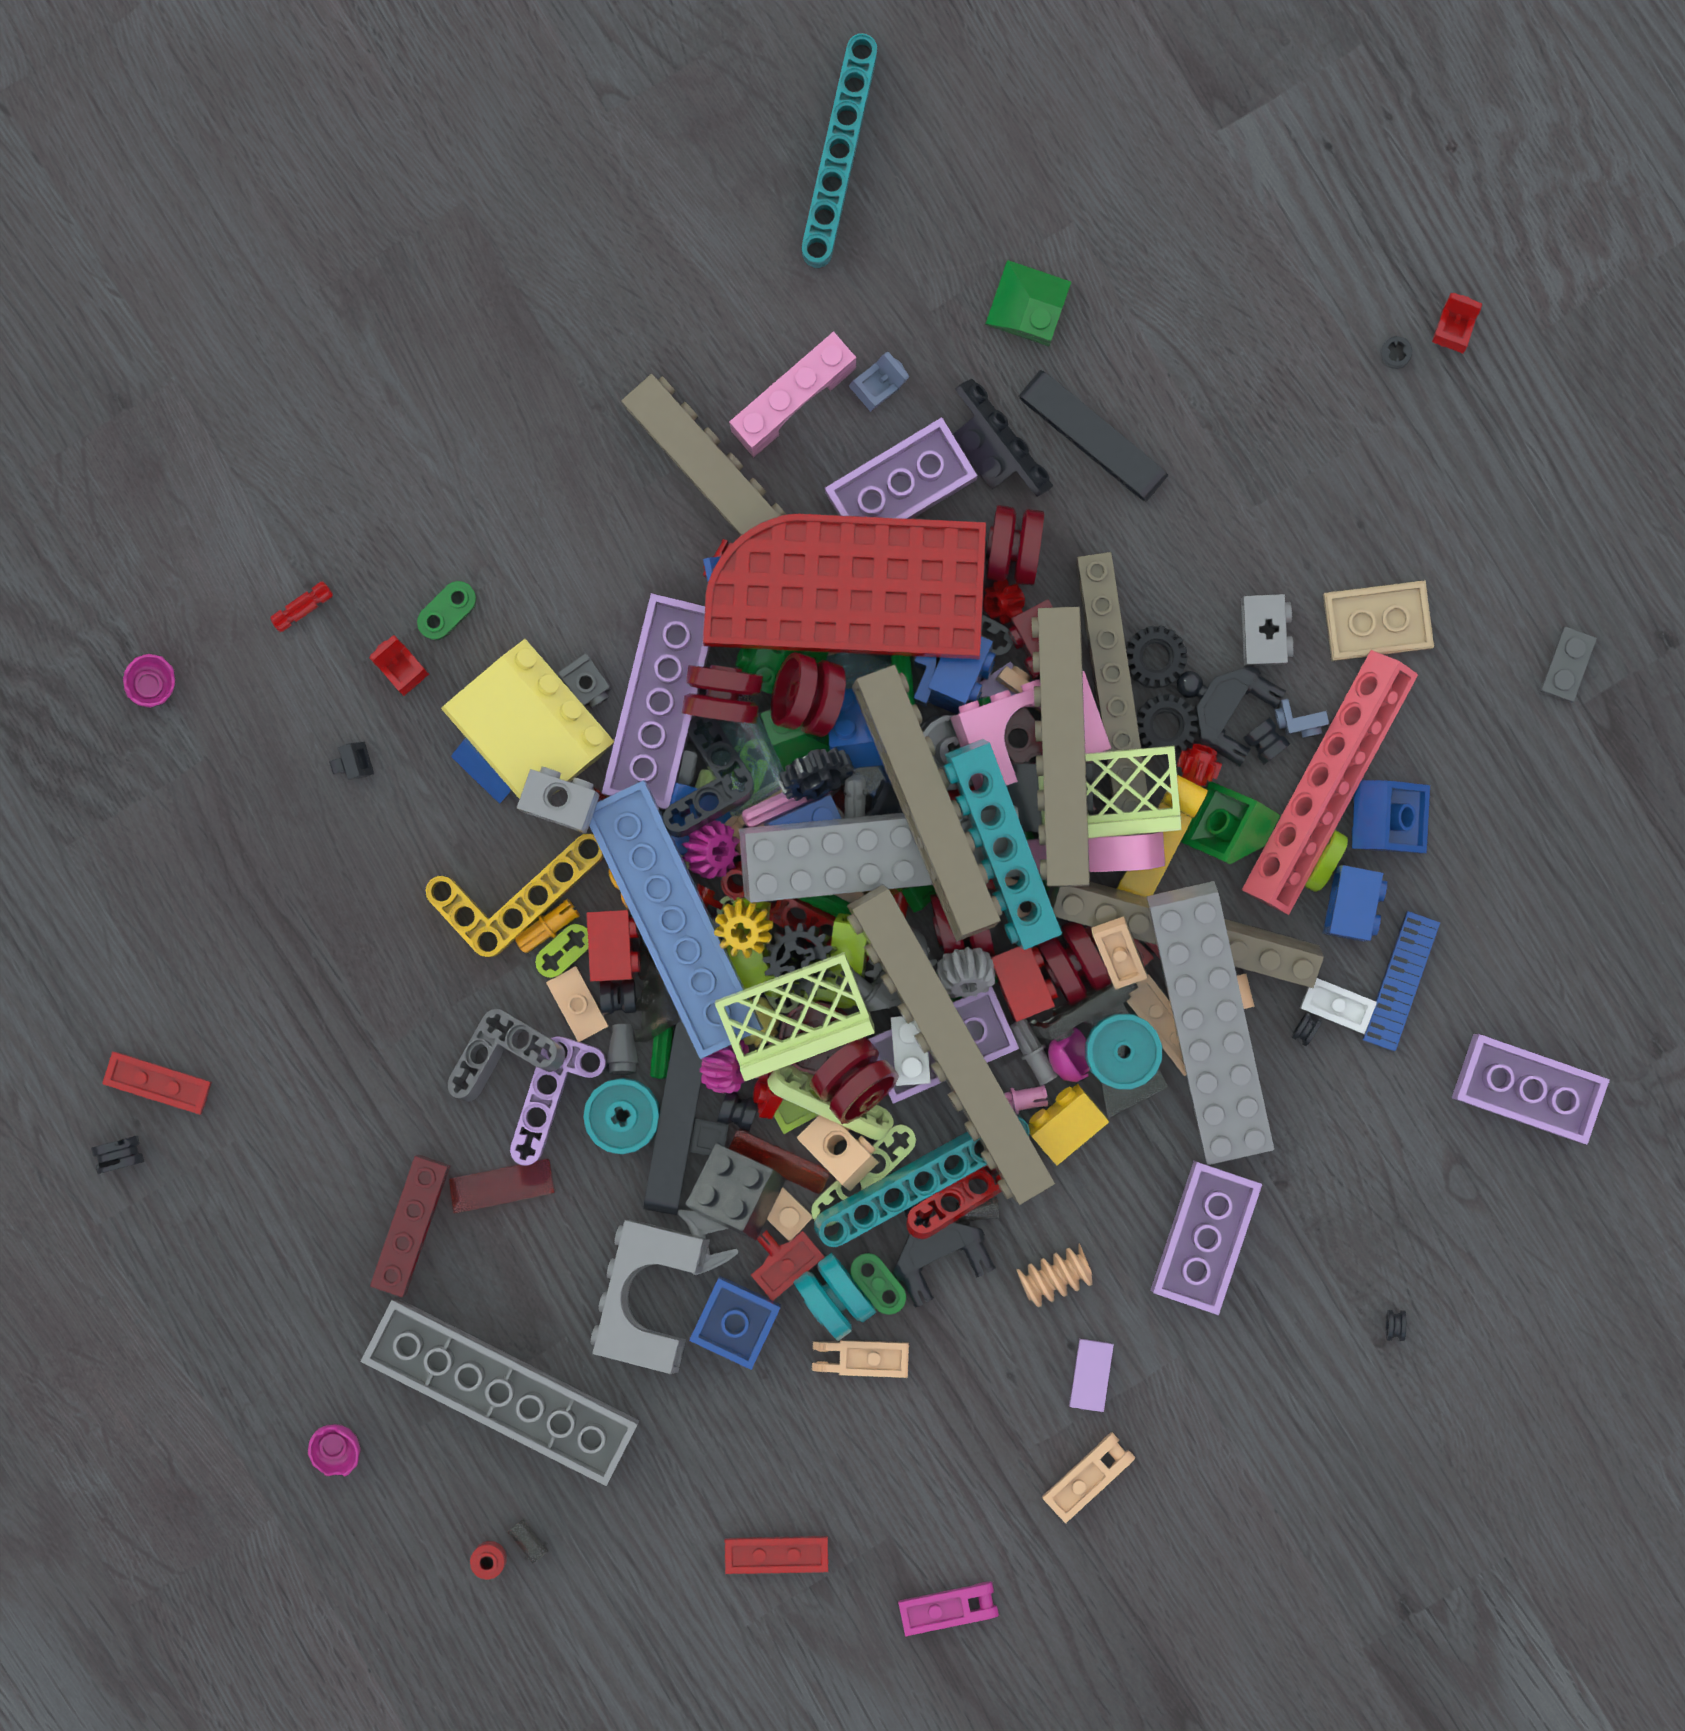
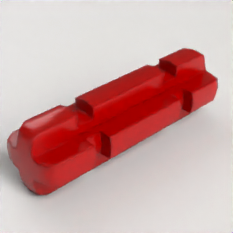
(301, 606)

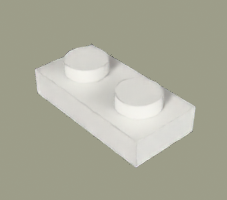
(1338, 1005)
(909, 1059)

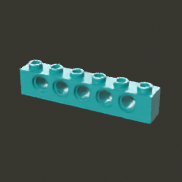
(1041, 921)

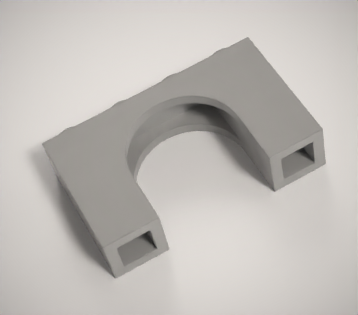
(619, 1333)

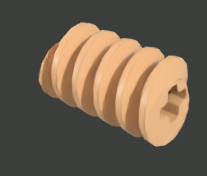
(1056, 1276)

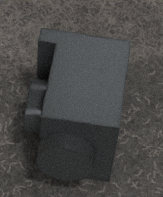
(575, 672)

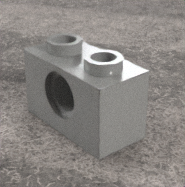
(573, 814)

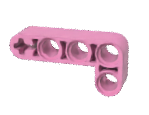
(1117, 852)

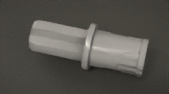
(1033, 1051)

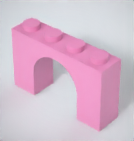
(820, 368)
(990, 721)

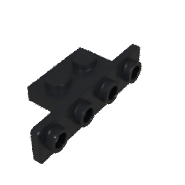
(994, 446)

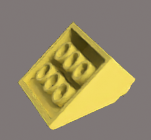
(527, 719)

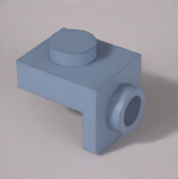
(879, 381)
(1307, 725)

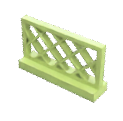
(1133, 821)
(804, 1044)

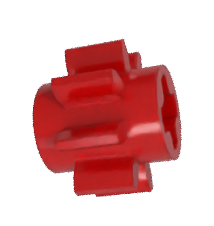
(1003, 601)
(1199, 764)

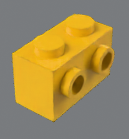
(1066, 1123)

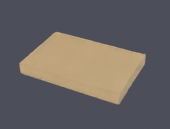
(1378, 619)

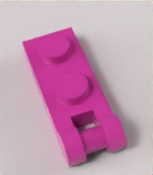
(947, 1609)

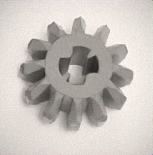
(966, 972)

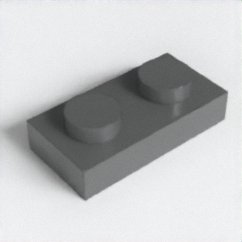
(1568, 664)

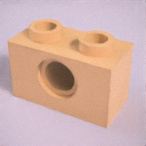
(847, 1167)

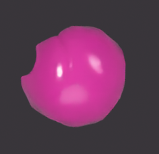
(149, 680)
(1068, 1057)
(334, 1450)

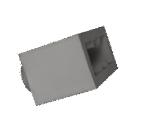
(1254, 613)

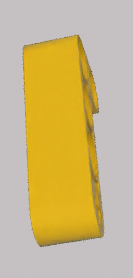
(1190, 799)

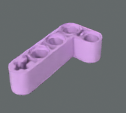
(550, 1102)

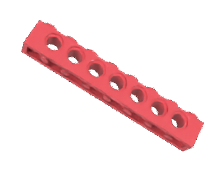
(1330, 782)

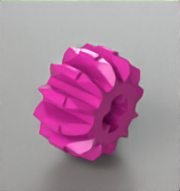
(711, 850)
(722, 1070)

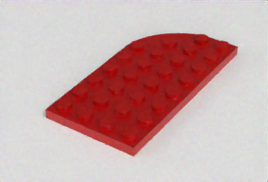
(851, 587)

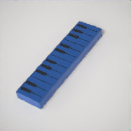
(1401, 980)

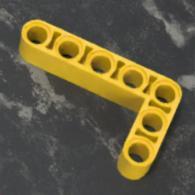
(521, 901)

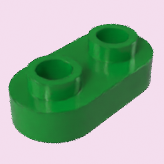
(448, 612)
(877, 1283)

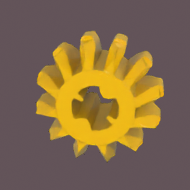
(751, 919)

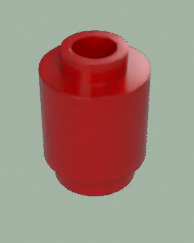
(492, 1550)

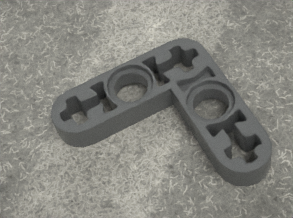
(496, 1042)

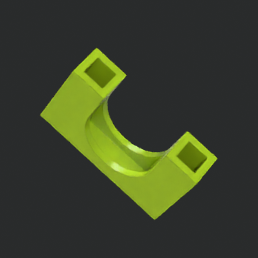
(752, 969)

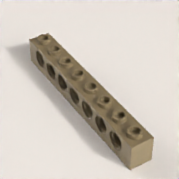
(1111, 671)

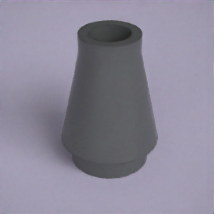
(622, 1052)

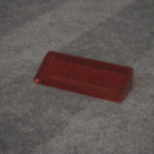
(782, 1161)
(501, 1186)

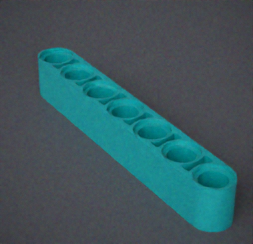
(839, 134)
(908, 1193)

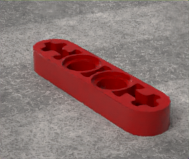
(958, 1190)

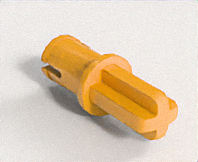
(547, 926)

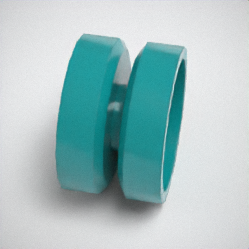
(1138, 1065)
(602, 1121)
(835, 1296)

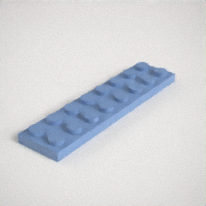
(669, 915)

